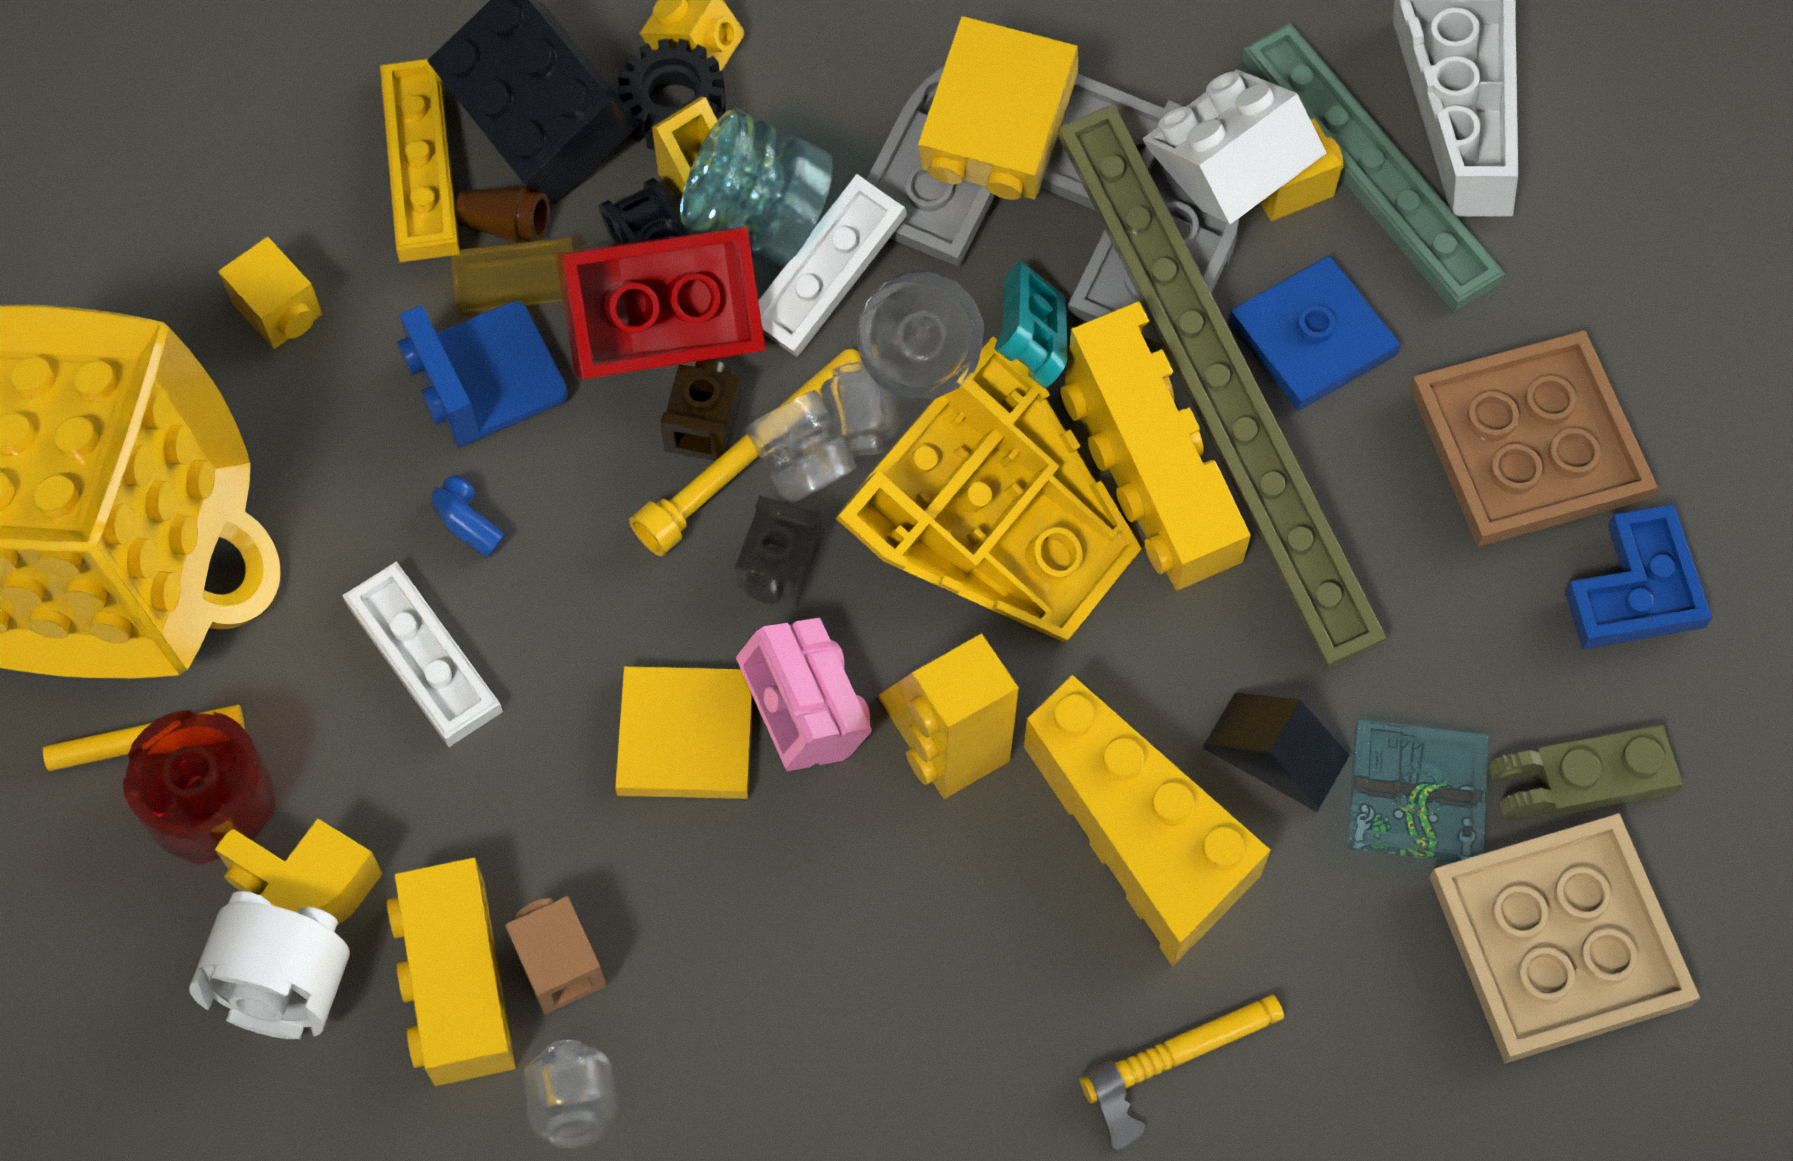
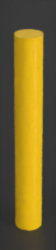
(108, 744)

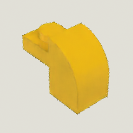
(320, 873)

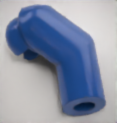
(463, 521)

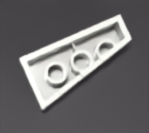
(1467, 96)

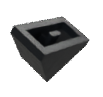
(1279, 745)

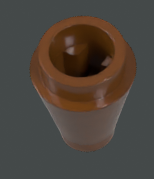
(505, 212)

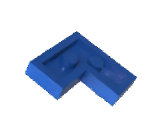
(1653, 594)

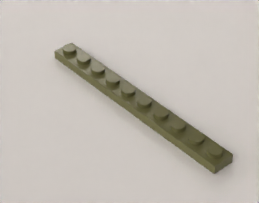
(1222, 389)

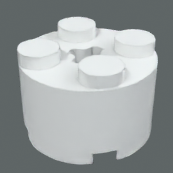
(271, 966)

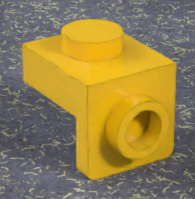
(699, 22)

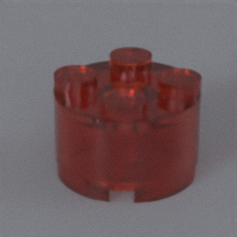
(190, 750)

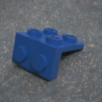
(482, 370)

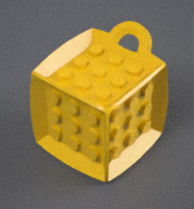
(115, 498)

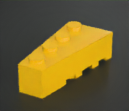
(1151, 449)
(1144, 817)

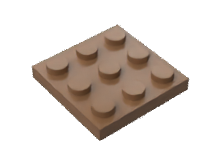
(1532, 438)

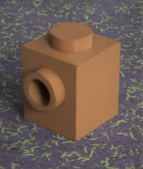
(555, 953)

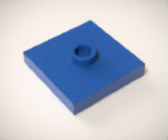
(1313, 332)

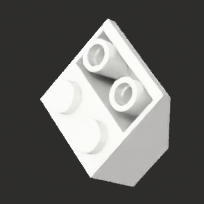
(1236, 143)

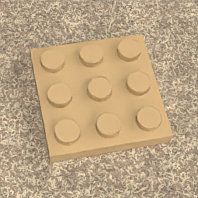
(1563, 938)

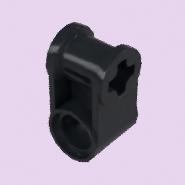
(642, 216)

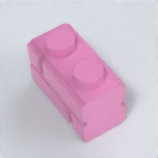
(804, 693)

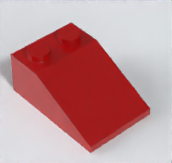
(660, 302)

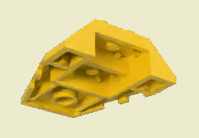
(996, 504)

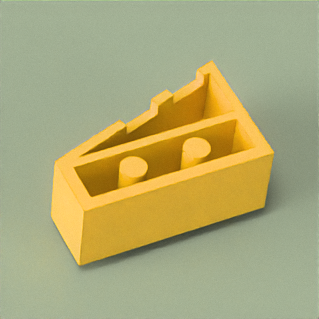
(955, 716)

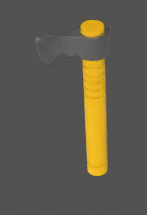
(1108, 1081)

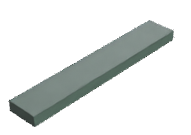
(1379, 172)

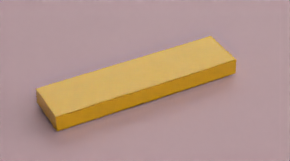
(419, 161)

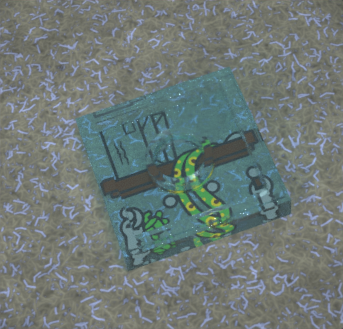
(1417, 791)

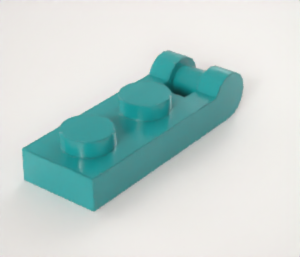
(1033, 325)

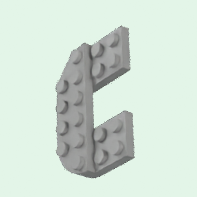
(947, 216)

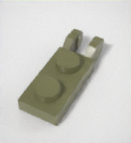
(1590, 773)

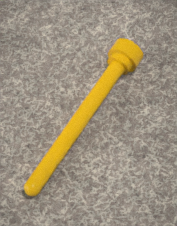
(661, 523)

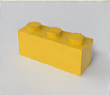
(451, 973)

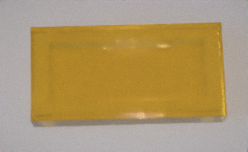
(507, 273)

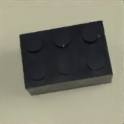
(533, 94)

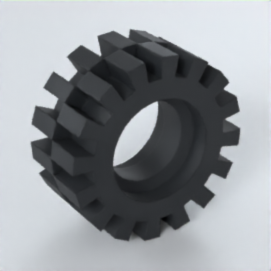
(668, 68)

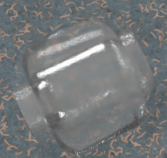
(861, 410)
(570, 1094)

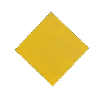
(684, 733)

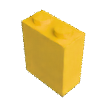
(998, 109)

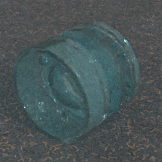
(757, 184)

